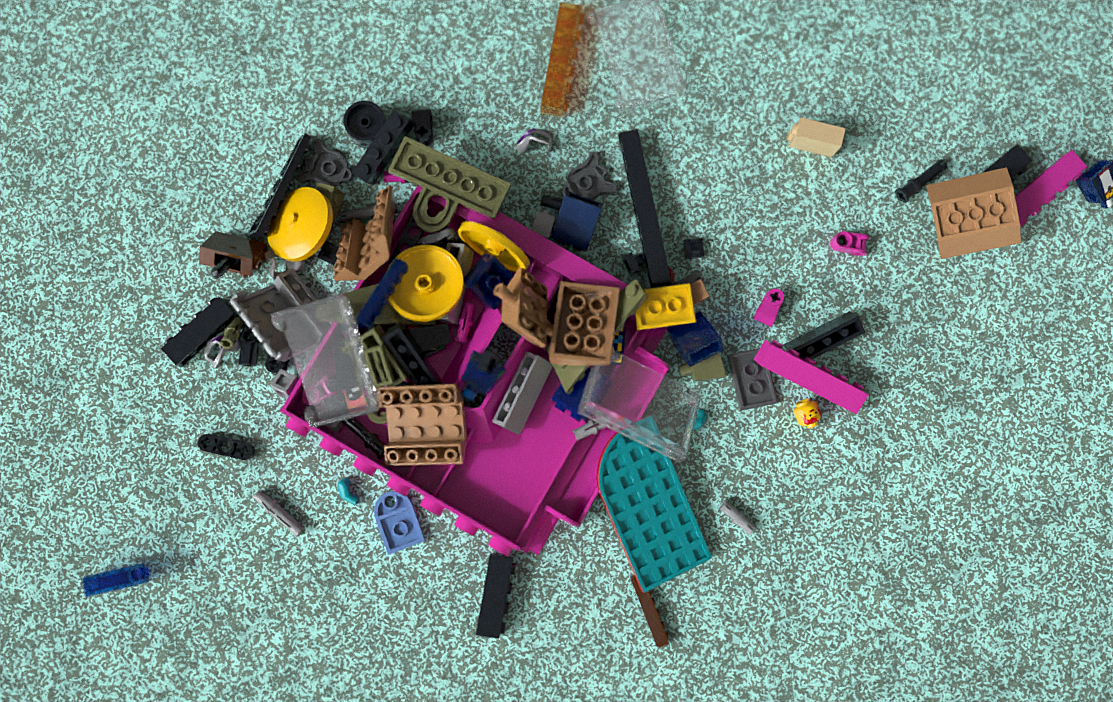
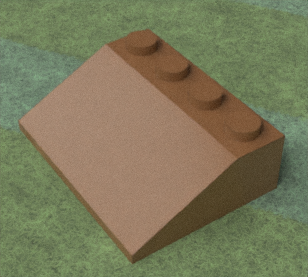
(584, 324)

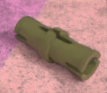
(232, 333)

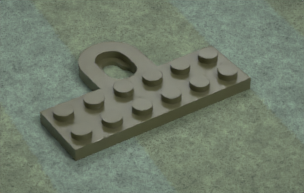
(447, 178)

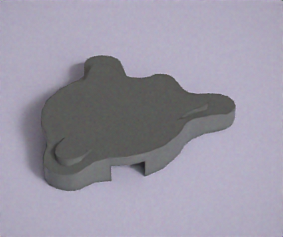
(325, 167)
(589, 179)
(440, 239)

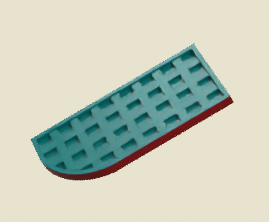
(649, 512)

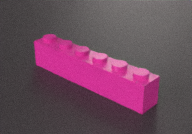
(1048, 183)
(810, 376)

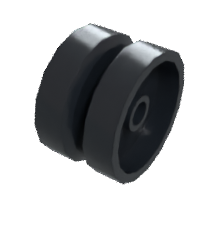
(363, 122)

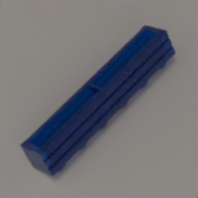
(382, 292)

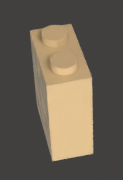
(816, 137)

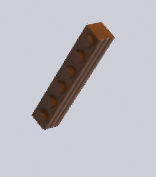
(651, 615)

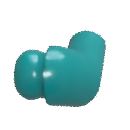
(701, 419)
(344, 491)

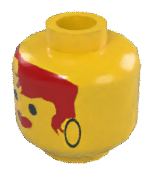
(807, 413)

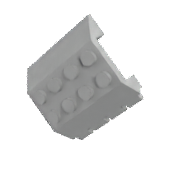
(258, 307)

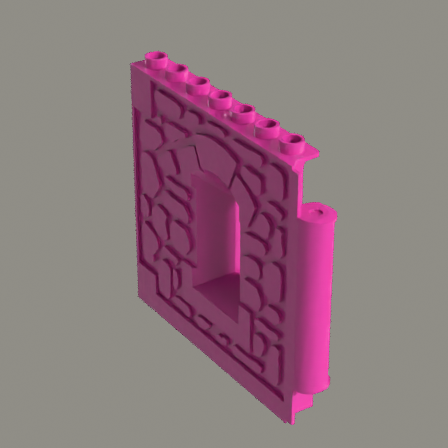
(508, 480)

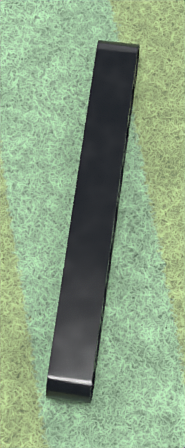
(644, 209)

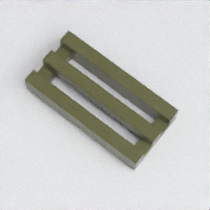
(383, 355)

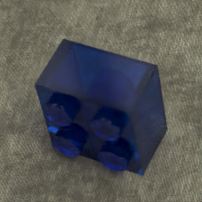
(485, 277)

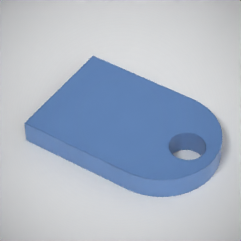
(397, 524)

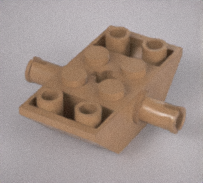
(526, 307)

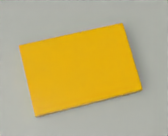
(666, 307)

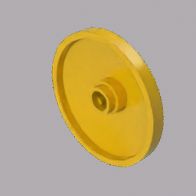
(300, 224)
(486, 240)
(430, 285)

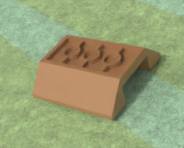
(974, 213)
(366, 246)
(424, 424)

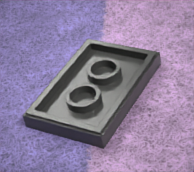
(751, 381)

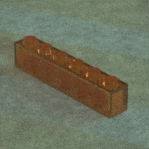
(561, 59)

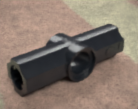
(249, 349)

